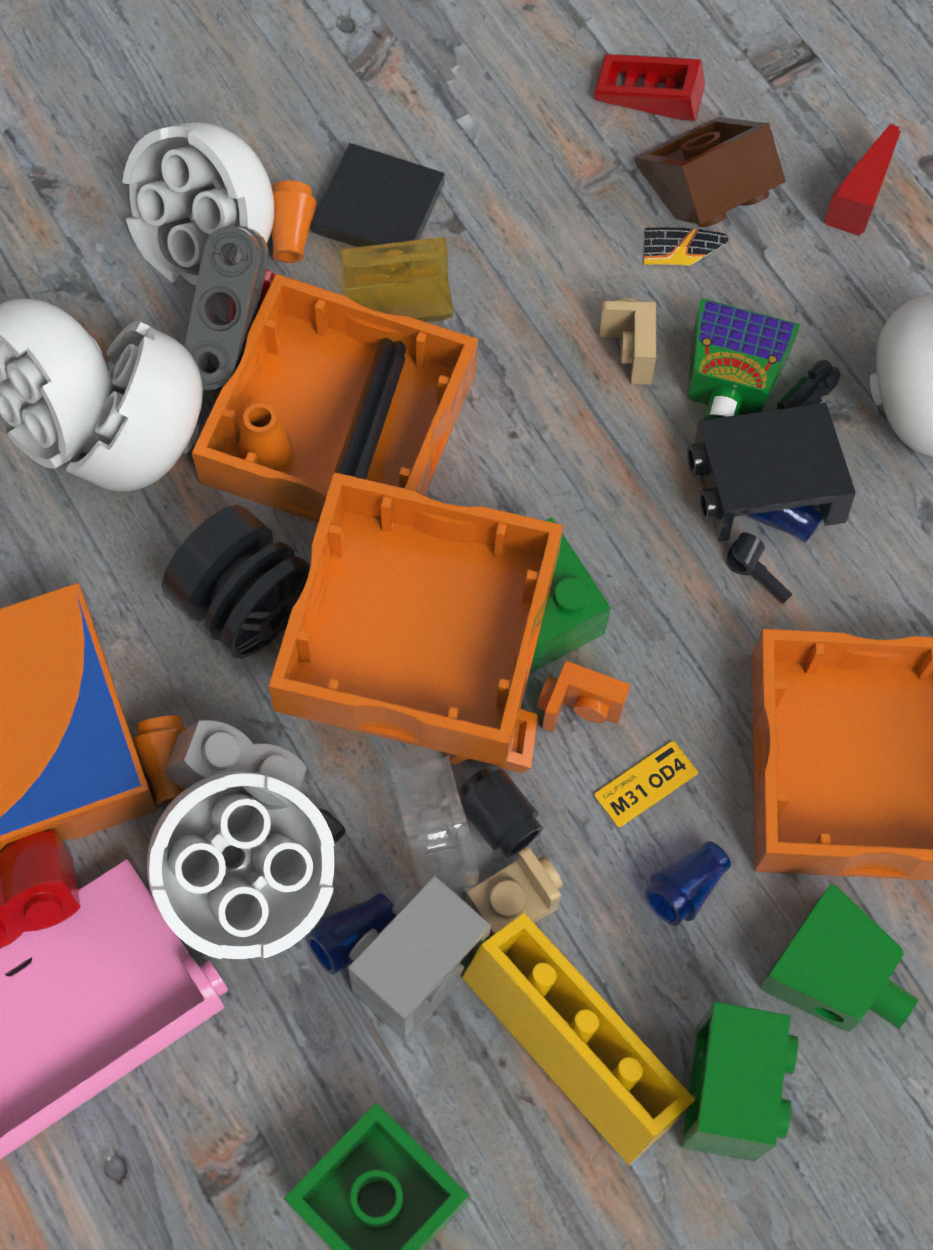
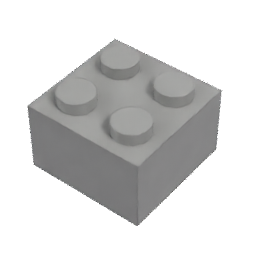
(417, 956)

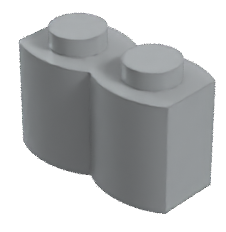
(219, 748)

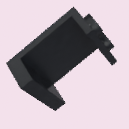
(770, 465)

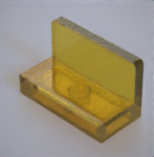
(400, 278)

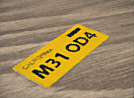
(646, 783)

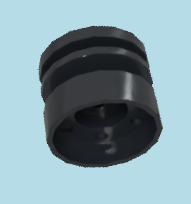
(236, 580)

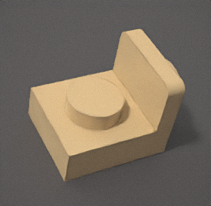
(636, 327)
(520, 888)

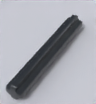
(372, 409)

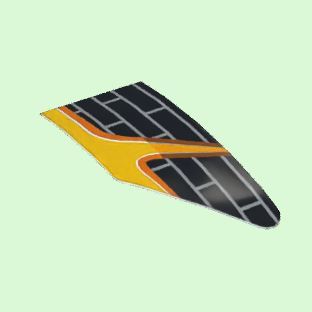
(680, 245)

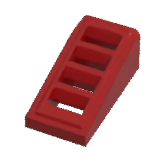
(666, 101)
(858, 192)

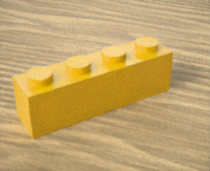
(577, 1038)

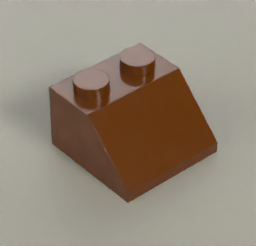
(713, 169)

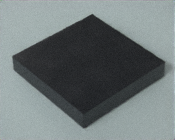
(377, 199)

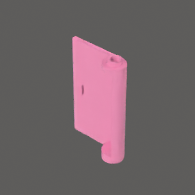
(92, 1003)

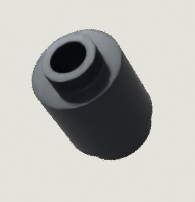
(500, 811)

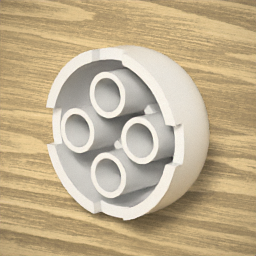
(199, 176)
(906, 373)
(49, 381)
(146, 416)
(265, 897)

